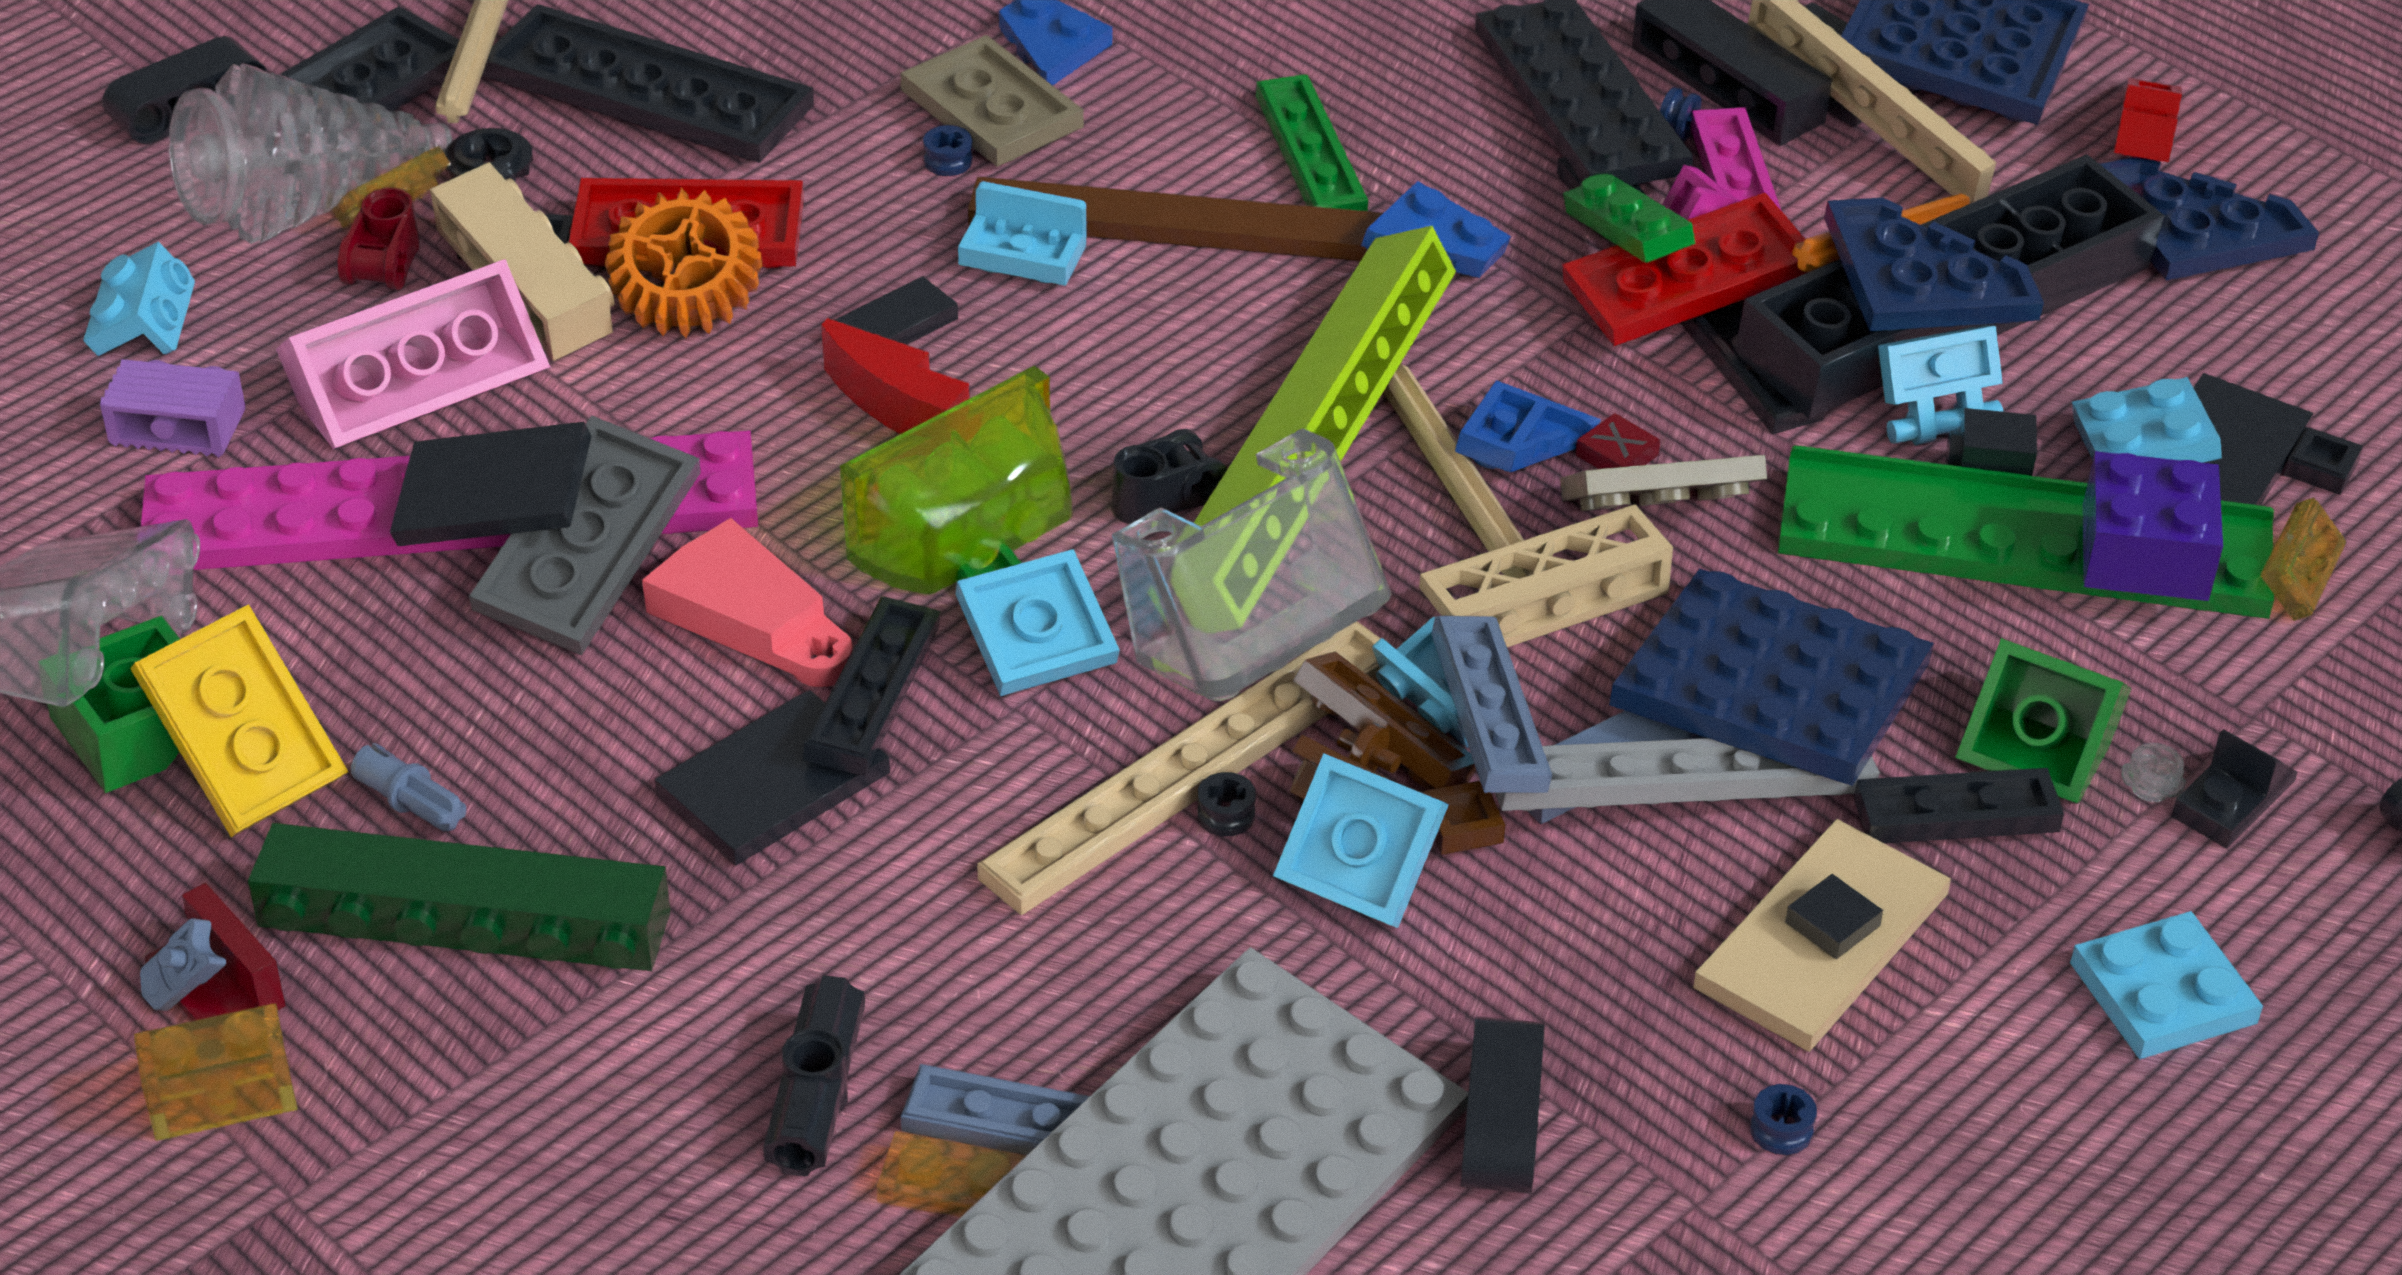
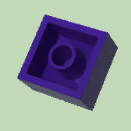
(2152, 526)

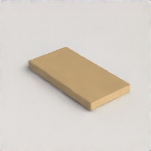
(1788, 980)

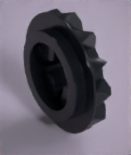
(507, 148)

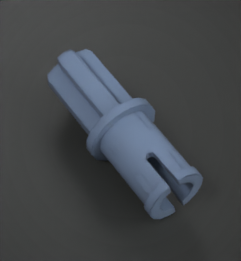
(407, 787)

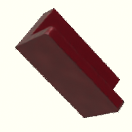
(250, 971)

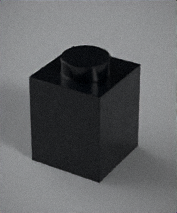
(1994, 442)

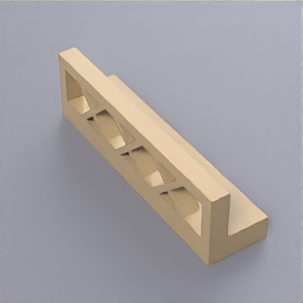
(1559, 589)

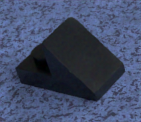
(2232, 790)

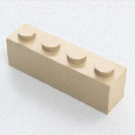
(491, 222)

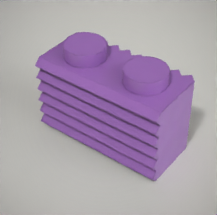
(172, 407)

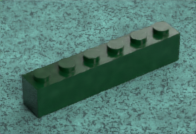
(460, 896)

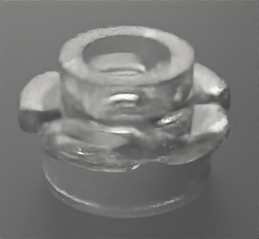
(2155, 772)

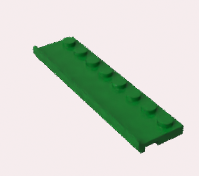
(1985, 527)

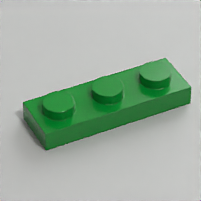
(1628, 217)

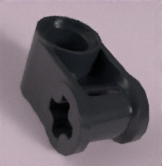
(1163, 476)

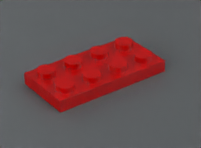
(769, 205)
(1734, 257)

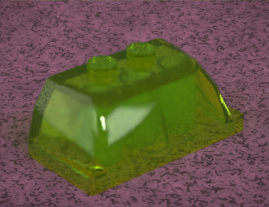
(958, 488)

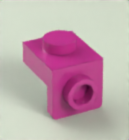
(1696, 194)

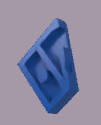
(1467, 238)
(1520, 429)

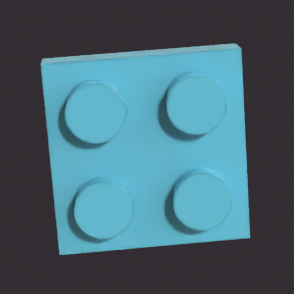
(2149, 422)
(1037, 622)
(1360, 840)
(2166, 985)

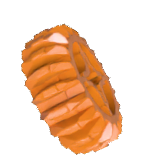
(695, 278)

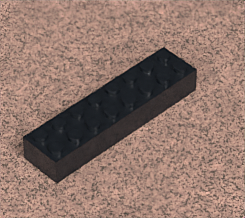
(2068, 225)

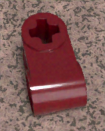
(380, 240)

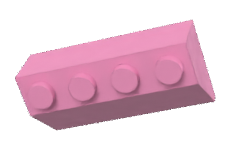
(413, 355)

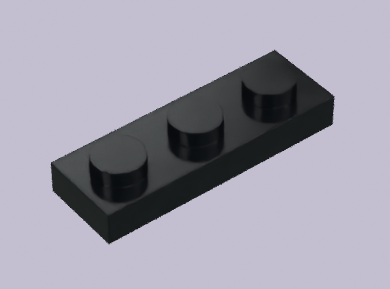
(1958, 805)

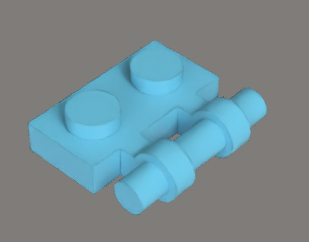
(1935, 367)

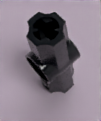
(814, 1076)

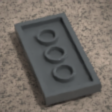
(571, 577)

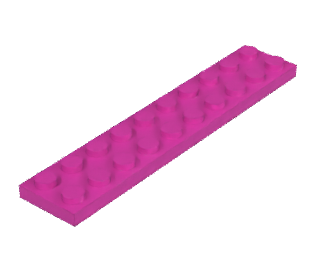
(350, 504)

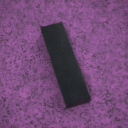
(871, 686)

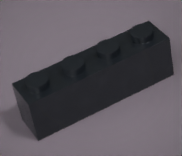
(1733, 65)

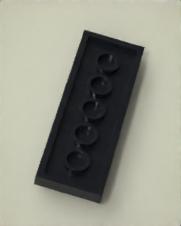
(648, 82)
(1582, 92)

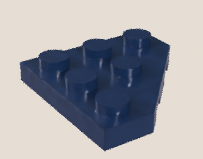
(2210, 224)
(1922, 274)

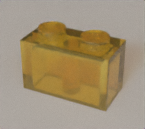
(215, 1072)

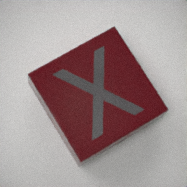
(1617, 444)

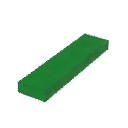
(1310, 144)

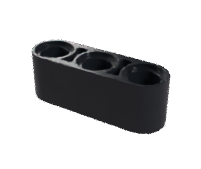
(147, 97)
(1503, 1105)

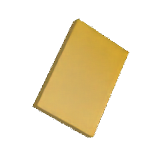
(239, 720)

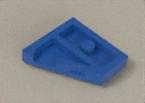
(1053, 36)

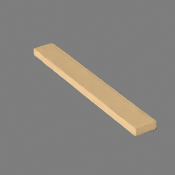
(1163, 780)

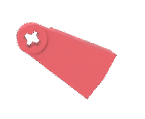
(750, 602)

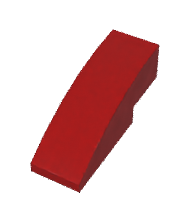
(2148, 120)
(887, 377)

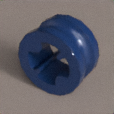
(1678, 111)
(948, 150)
(1789, 1102)

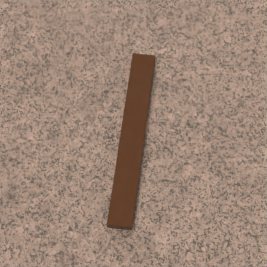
(1211, 221)

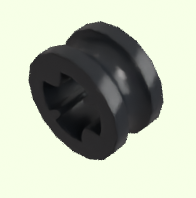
(1226, 788)

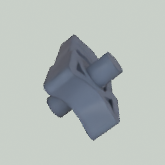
(180, 966)

